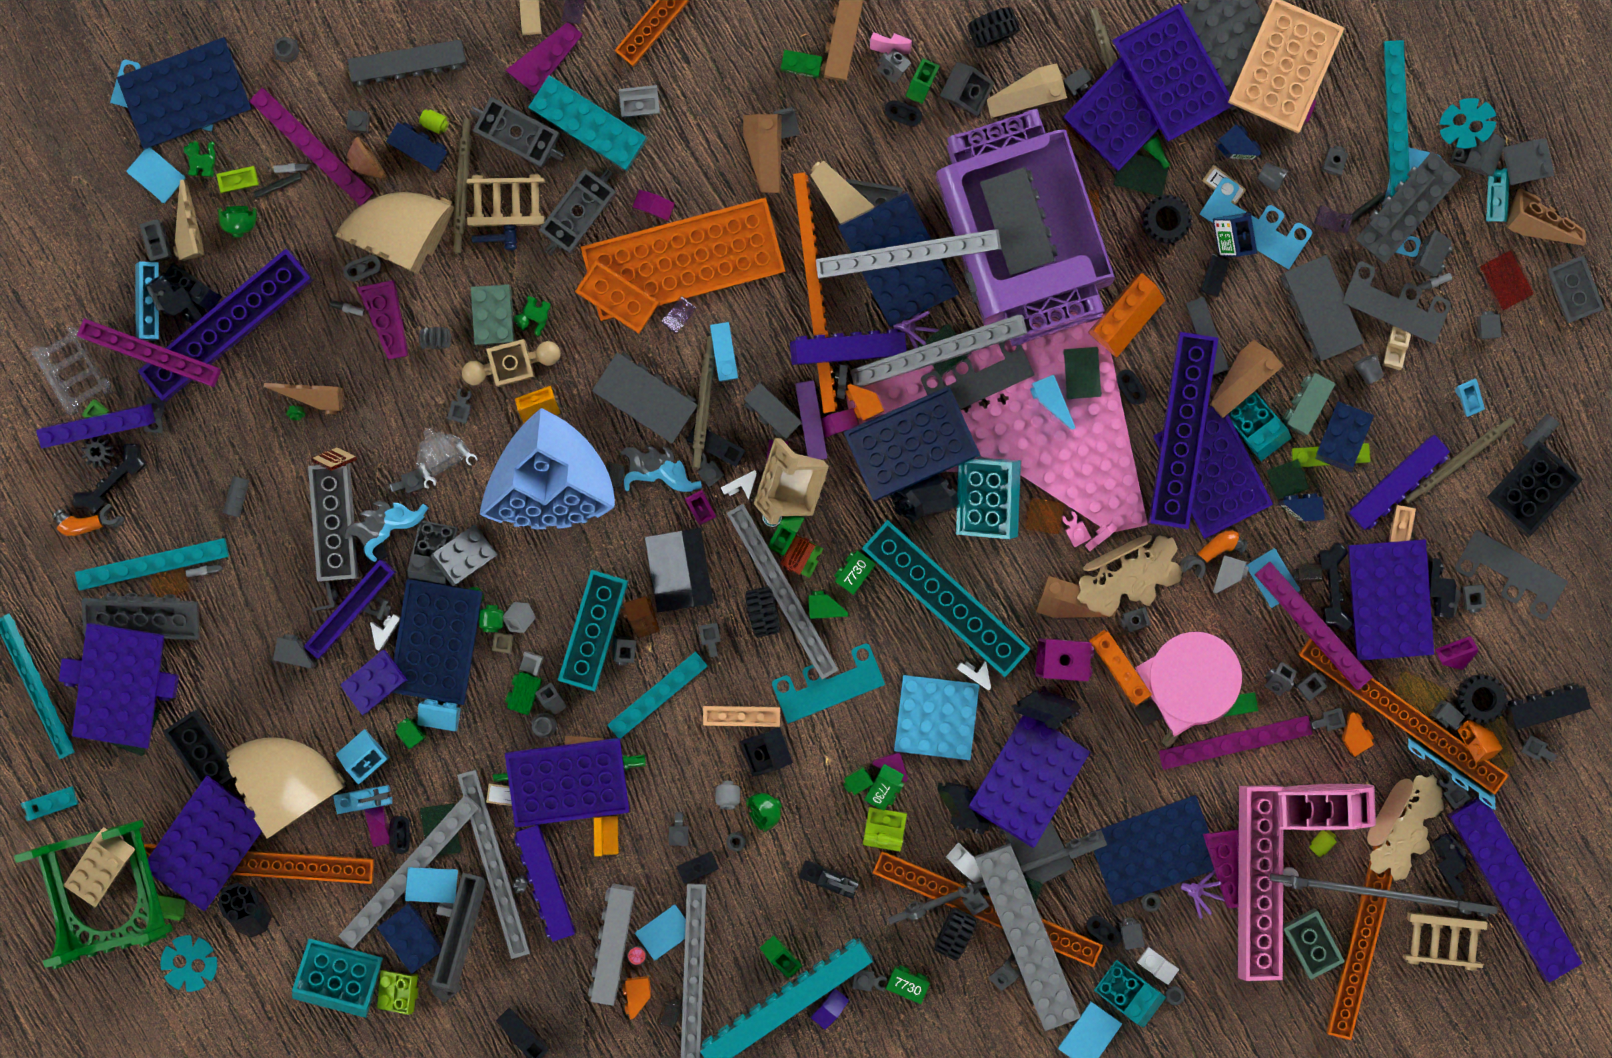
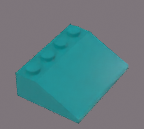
(988, 498)
(337, 978)

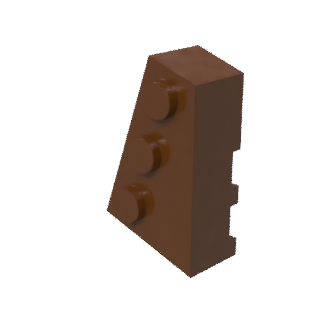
(641, 616)

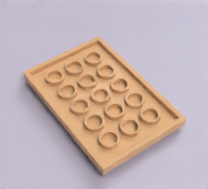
(1286, 65)

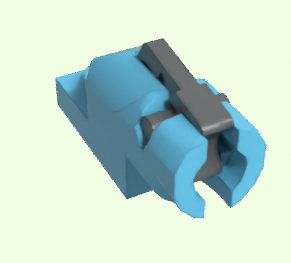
(362, 799)

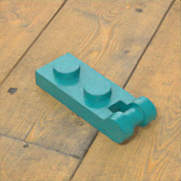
(1498, 196)
(50, 803)

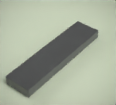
(1204, 326)

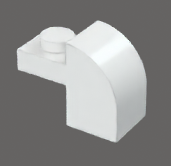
(965, 862)

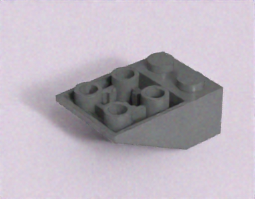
(429, 539)

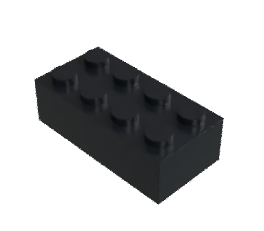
(1547, 706)
(199, 748)

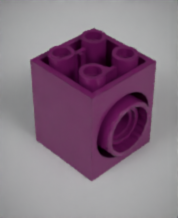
(1075, 659)

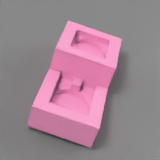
(883, 44)

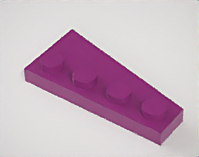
(545, 58)
(384, 309)
(1224, 854)

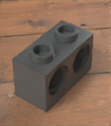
(156, 241)
(1131, 933)

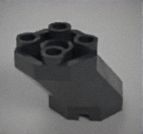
(925, 499)
(1047, 708)
(957, 800)
(245, 909)

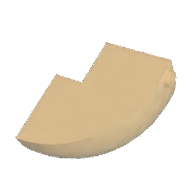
(398, 227)
(281, 780)

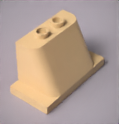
(789, 483)

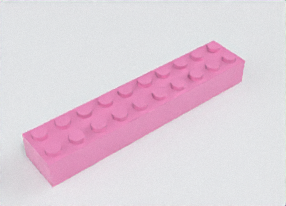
(1258, 897)

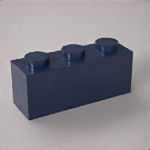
(418, 146)

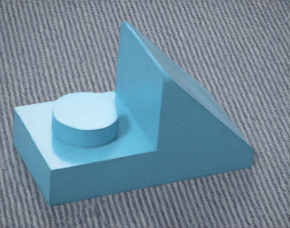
(1470, 397)

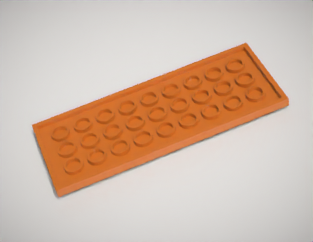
(694, 253)

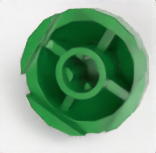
(237, 220)
(765, 810)

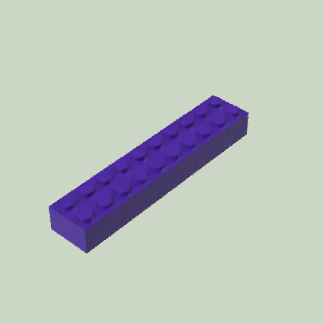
(232, 320)
(1183, 430)
(1514, 889)

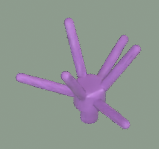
(909, 328)
(1196, 890)

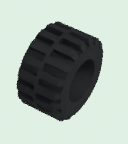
(993, 27)
(1183, 215)
(762, 612)
(1497, 702)
(955, 934)

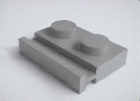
(639, 101)

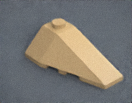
(1035, 90)
(187, 233)

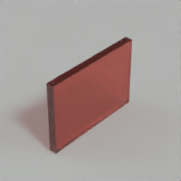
(1506, 280)

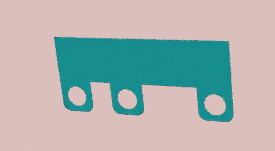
(829, 692)

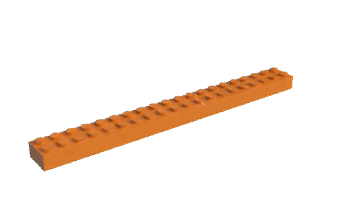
(649, 29)
(814, 287)
(1411, 721)
(302, 866)
(936, 886)
(1359, 954)

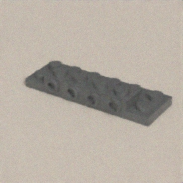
(1407, 207)
(147, 614)

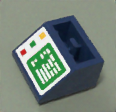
(1237, 145)
(1235, 235)
(1304, 509)

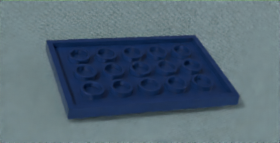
(184, 93)
(904, 288)
(911, 443)
(437, 640)
(1154, 850)

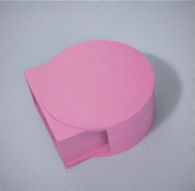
(1192, 680)
(1328, 806)

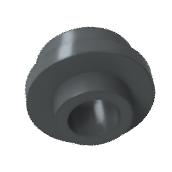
(733, 847)
(520, 884)
(1151, 908)

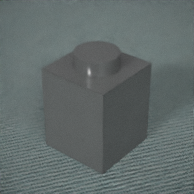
(358, 121)
(1488, 325)

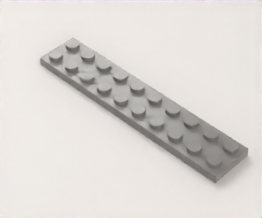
(1027, 937)

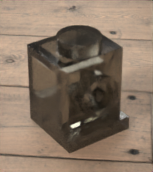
(1148, 712)

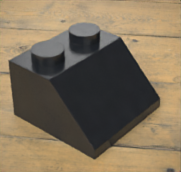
(766, 752)

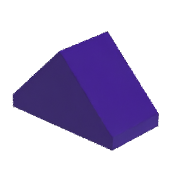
(830, 1009)

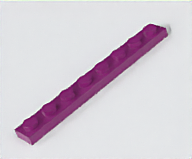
(311, 146)
(149, 353)
(1313, 625)
(1235, 742)

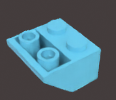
(438, 715)
(362, 756)

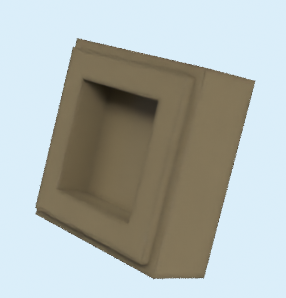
(503, 642)

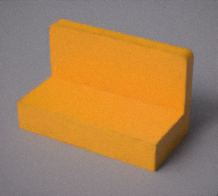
(532, 402)
(606, 835)

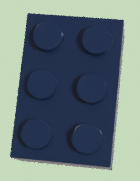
(1344, 437)
(410, 937)

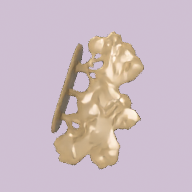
(1135, 577)
(1408, 832)

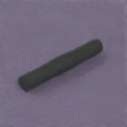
(277, 185)
(1366, 207)

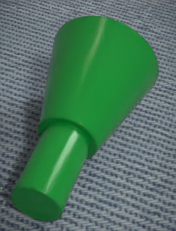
(1155, 148)

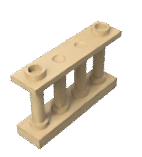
(497, 218)
(1456, 925)

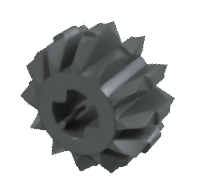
(435, 338)
(96, 459)

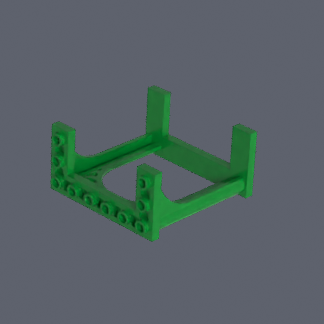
(68, 942)

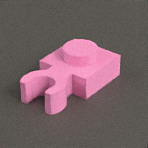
(1077, 531)
(1103, 533)

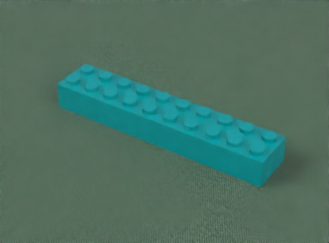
(946, 598)
(788, 1002)

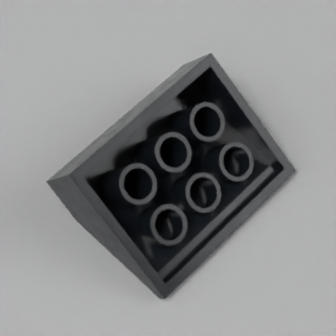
(1534, 489)
(679, 570)

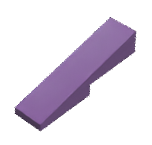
(811, 419)

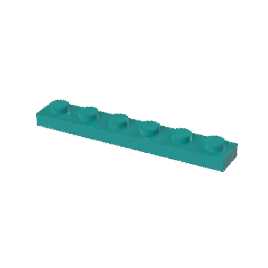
(657, 695)

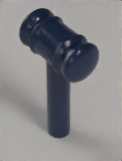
(509, 237)

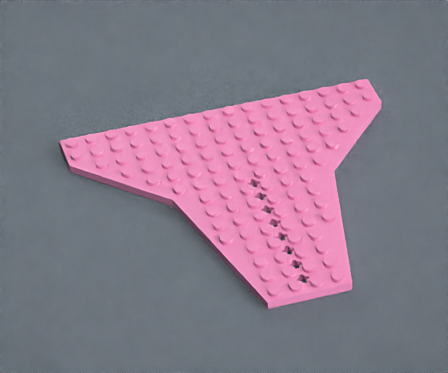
(1080, 467)

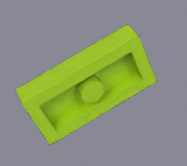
(237, 179)

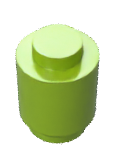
(434, 121)
(1323, 842)

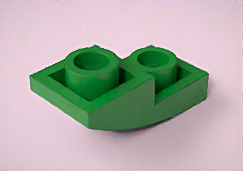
(1244, 704)

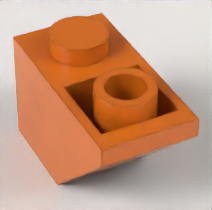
(866, 402)
(1355, 736)
(1479, 741)
(637, 992)

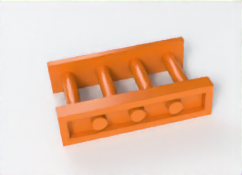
(1120, 667)

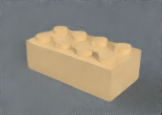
(99, 868)

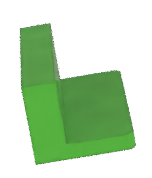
(172, 907)

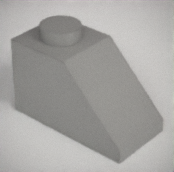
(1230, 573)

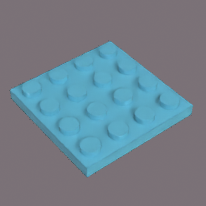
(936, 717)

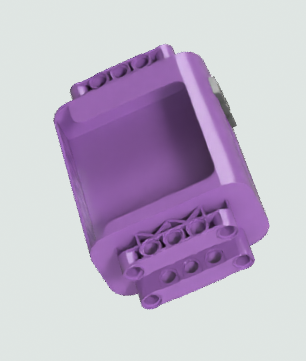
(1082, 259)

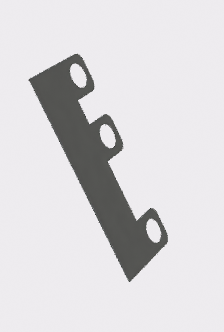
(1395, 311)
(988, 381)
(1519, 569)

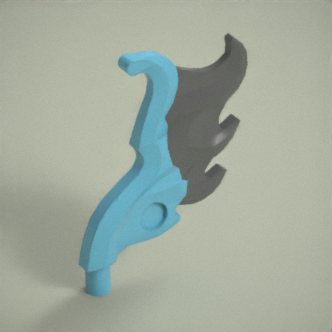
(657, 466)
(380, 523)

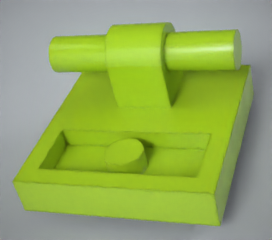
(884, 829)
(397, 992)

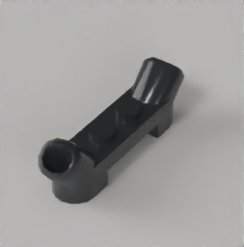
(95, 501)
(1334, 614)

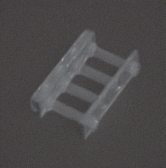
(61, 387)

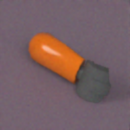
(73, 526)
(1222, 542)

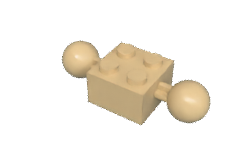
(511, 363)

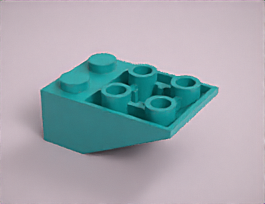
(1259, 426)
(1130, 993)

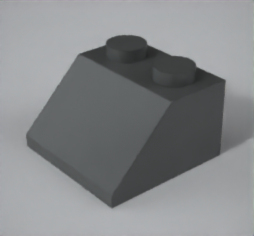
(967, 88)
(1528, 161)
(1433, 253)
(291, 651)

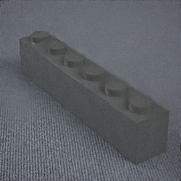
(407, 62)
(459, 933)

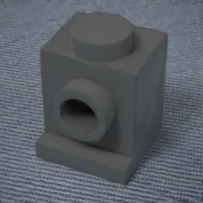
(1078, 81)
(1330, 166)
(1478, 592)
(1143, 618)
(628, 654)
(1306, 691)
(551, 699)
(1447, 715)

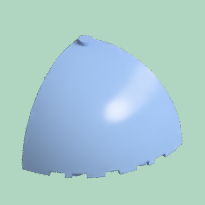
(548, 477)

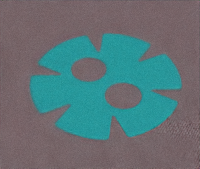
(1469, 109)
(179, 975)

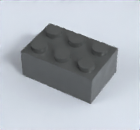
(772, 411)

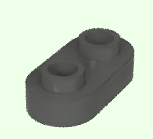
(362, 267)

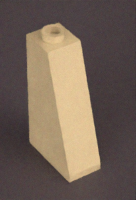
(839, 194)

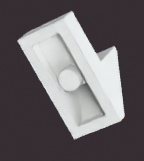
(746, 481)
(382, 635)
(980, 676)
(1158, 965)

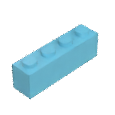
(146, 313)

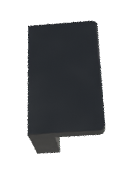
(1214, 275)

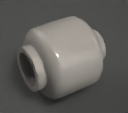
(727, 795)

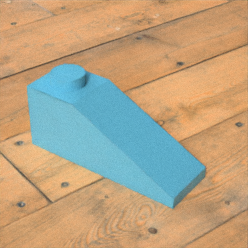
(724, 352)
(1051, 398)

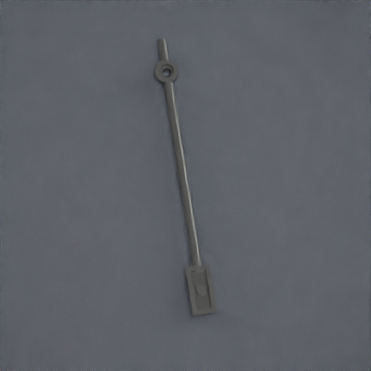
(1074, 848)
(1464, 906)

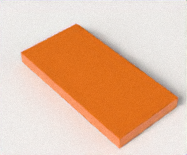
(617, 296)

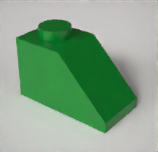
(922, 81)
(785, 534)
(824, 606)
(857, 780)
(780, 956)

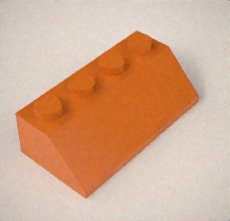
(1127, 314)

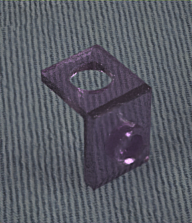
(573, 11)
(1332, 220)
(678, 315)

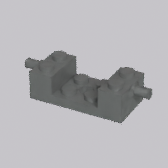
(536, 140)
(566, 229)

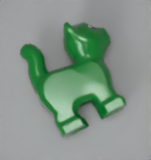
(203, 161)
(537, 314)

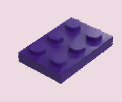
(373, 682)

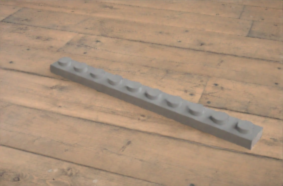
(908, 254)
(939, 351)
(782, 591)
(419, 859)
(494, 866)
(693, 970)

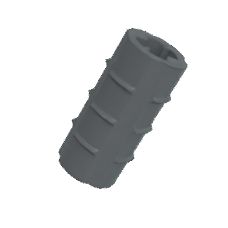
(1540, 431)
(236, 496)

